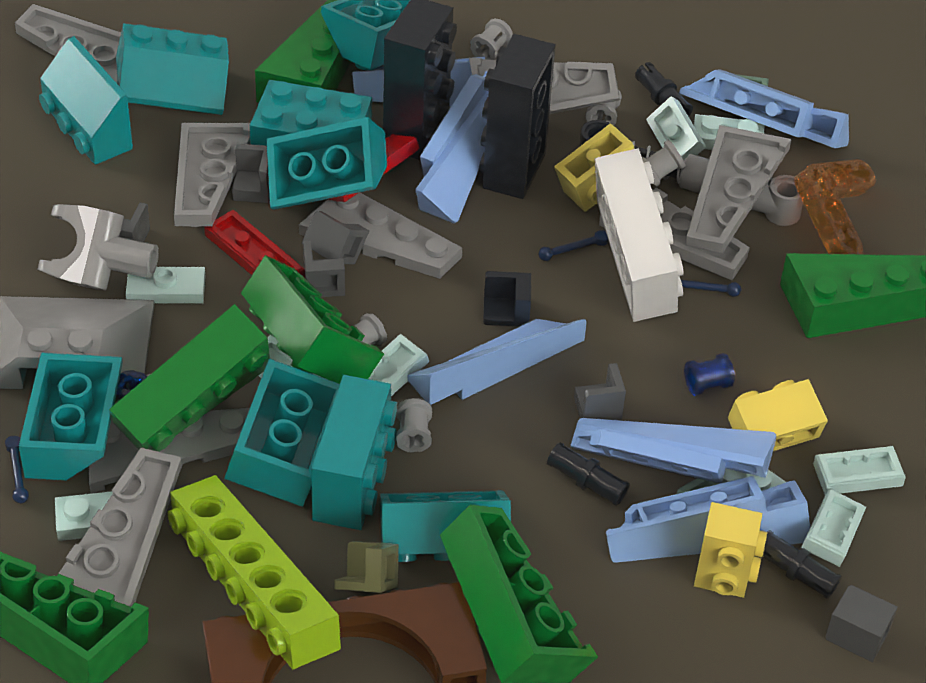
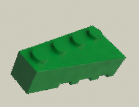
(305, 58)
(853, 290)
(307, 325)
(193, 381)
(512, 601)
(67, 627)

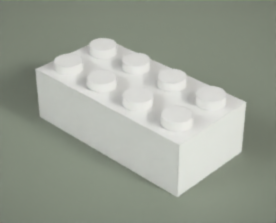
(638, 235)

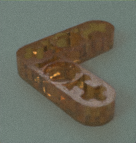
(822, 193)

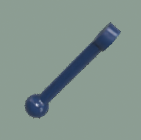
(600, 238)
(732, 289)
(20, 494)

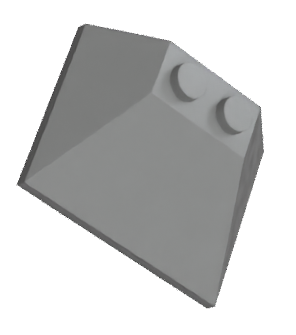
(71, 327)

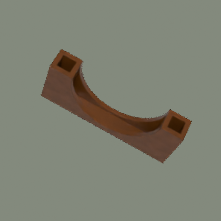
(424, 622)

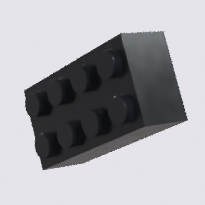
(418, 71)
(516, 115)

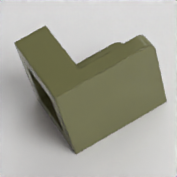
(370, 567)

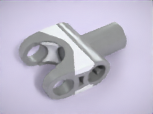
(99, 249)

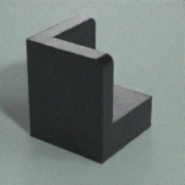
(507, 298)

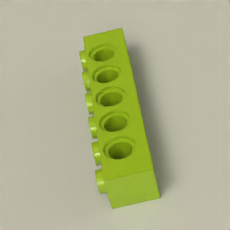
(255, 572)

